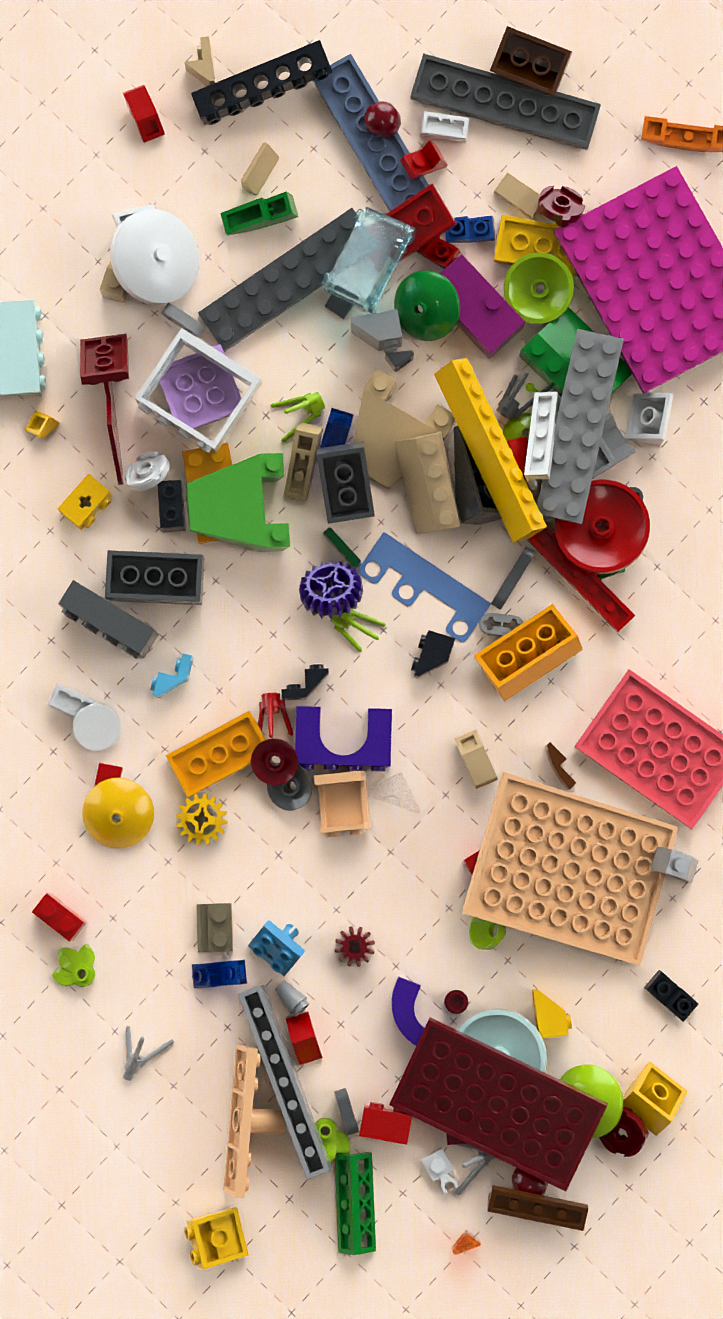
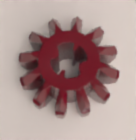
(363, 946)

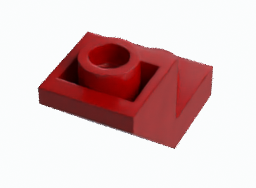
(144, 113)

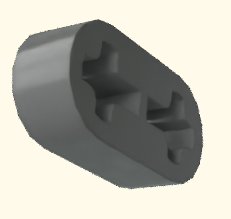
(346, 1111)

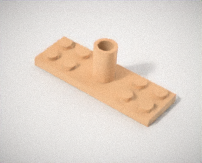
(246, 1120)

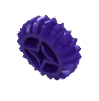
(328, 583)

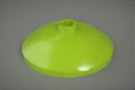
(523, 280)
(601, 1085)

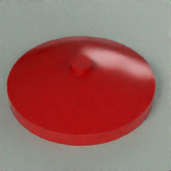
(611, 531)

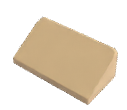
(259, 169)

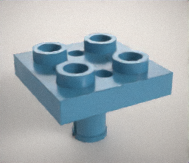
(277, 947)

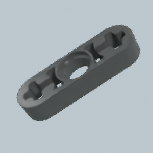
(513, 578)

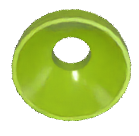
(482, 933)

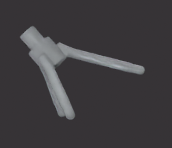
(134, 1061)
(484, 1157)

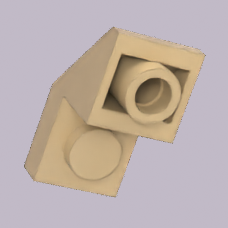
(476, 759)

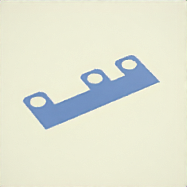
(426, 576)

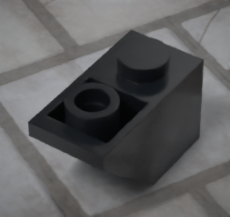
(434, 654)

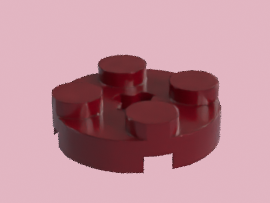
(550, 205)
(635, 1131)

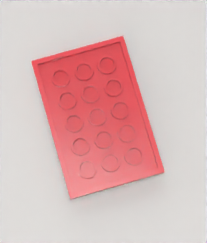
(657, 748)

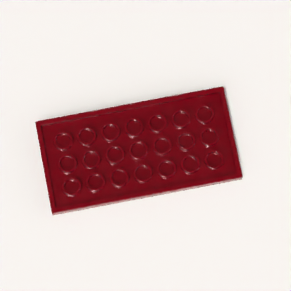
(498, 1104)

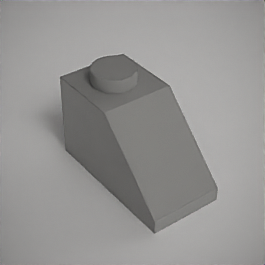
(674, 864)

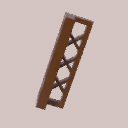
(537, 1208)

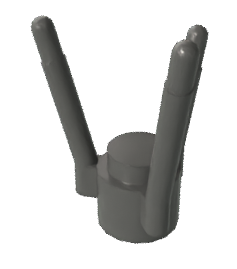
(508, 405)

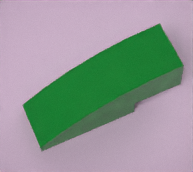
(259, 214)

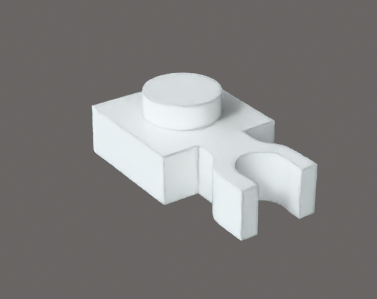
(438, 1167)

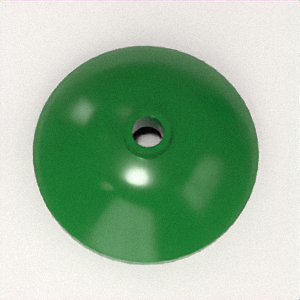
(437, 299)

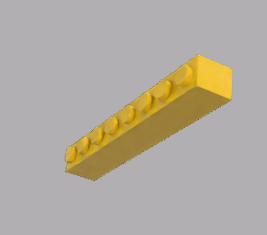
(490, 450)

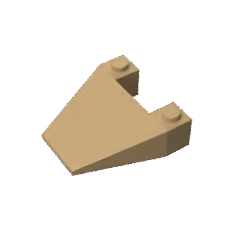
(384, 424)

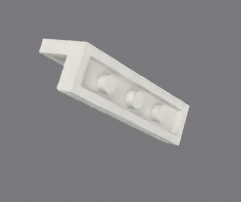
(541, 437)

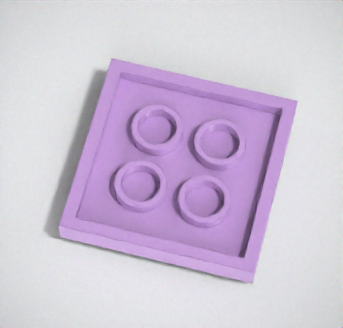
(199, 390)

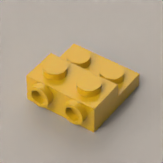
(216, 1238)

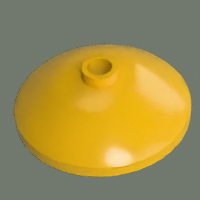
(121, 798)

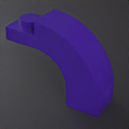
(402, 1005)

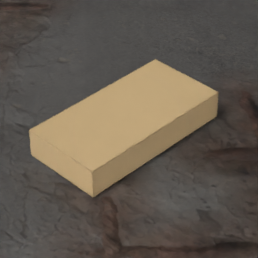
(518, 195)

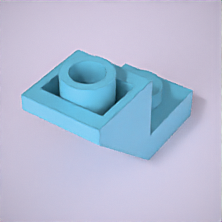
(166, 683)

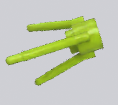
(310, 402)
(348, 620)

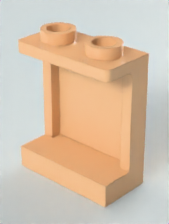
(343, 803)

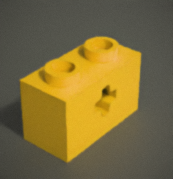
(87, 490)

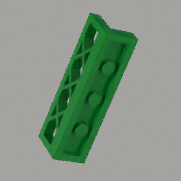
(350, 1204)

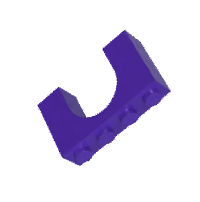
(373, 754)

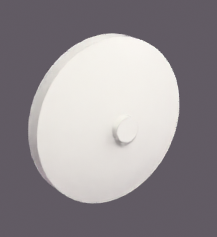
(154, 256)

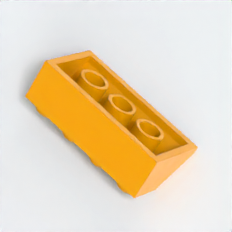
(528, 652)

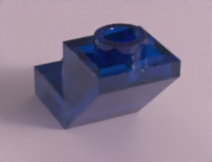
(337, 428)
(219, 974)

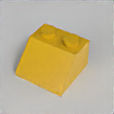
(654, 1098)

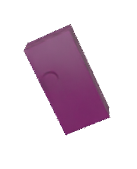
(483, 311)

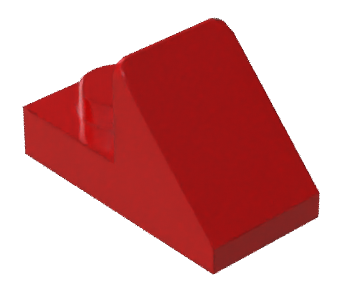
(423, 161)

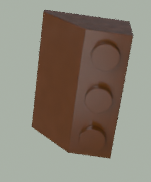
(531, 61)

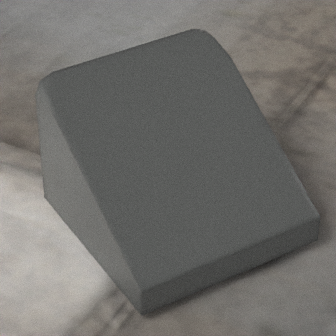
(338, 307)
(398, 360)

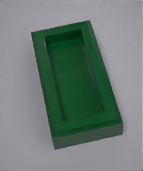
(341, 547)

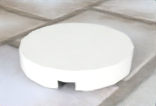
(147, 471)
(96, 727)

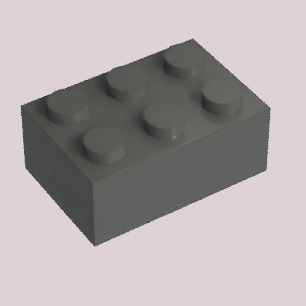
(345, 482)

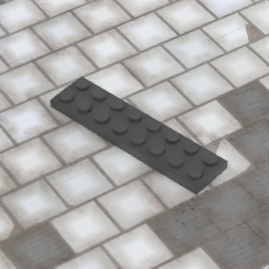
(504, 101)
(277, 284)

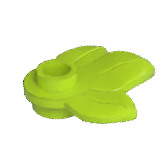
(72, 964)
(335, 1140)

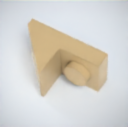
(203, 67)

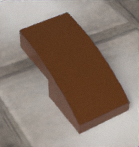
(555, 759)

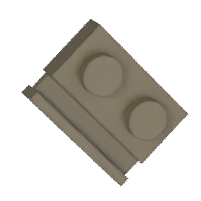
(214, 927)

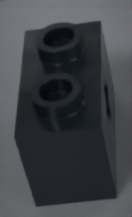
(171, 506)

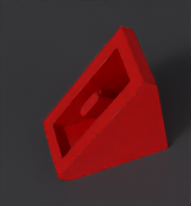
(303, 1038)

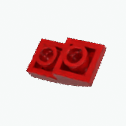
(440, 252)

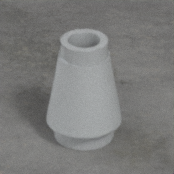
(292, 999)

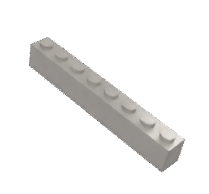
(285, 1082)

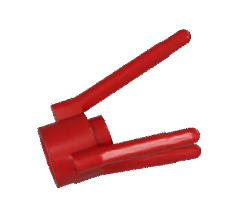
(270, 705)

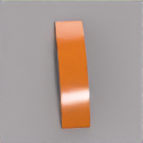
(682, 136)

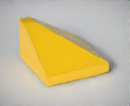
(41, 425)

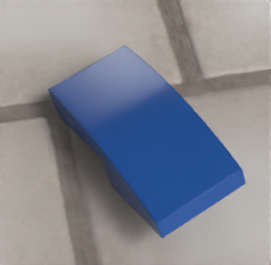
(471, 230)

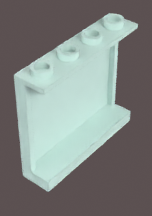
(20, 349)

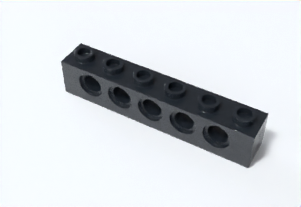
(249, 80)

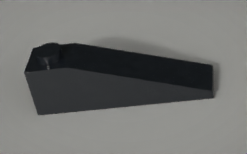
(472, 494)

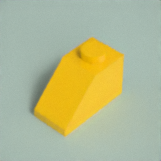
(550, 1017)

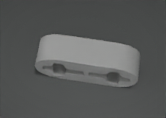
(182, 319)
(498, 618)

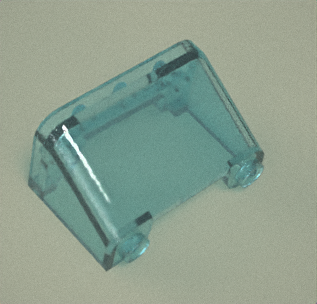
(368, 260)

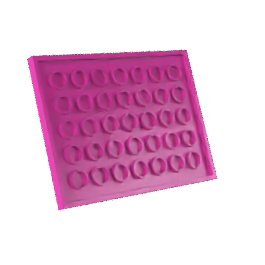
(652, 276)

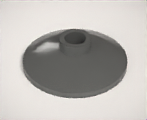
(291, 799)

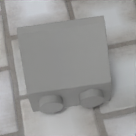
(379, 330)

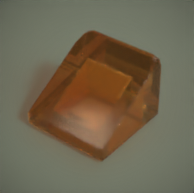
(465, 1242)

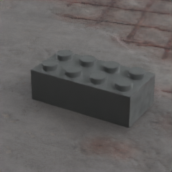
(154, 577)
(109, 619)

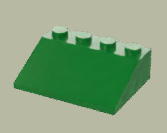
(552, 348)

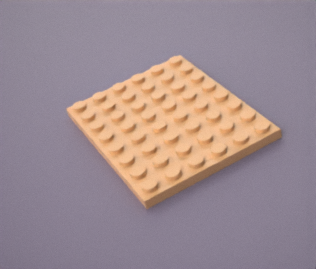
(568, 869)

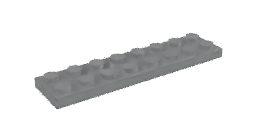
(580, 425)

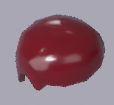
(382, 119)
(528, 1183)

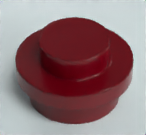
(456, 1001)

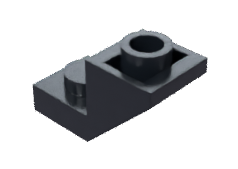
(313, 678)

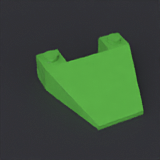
(231, 504)

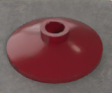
(271, 772)

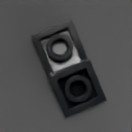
(671, 995)

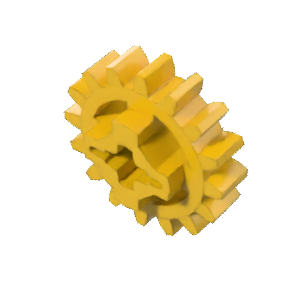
(191, 817)

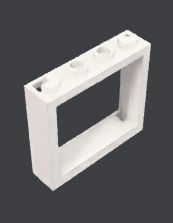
(217, 358)

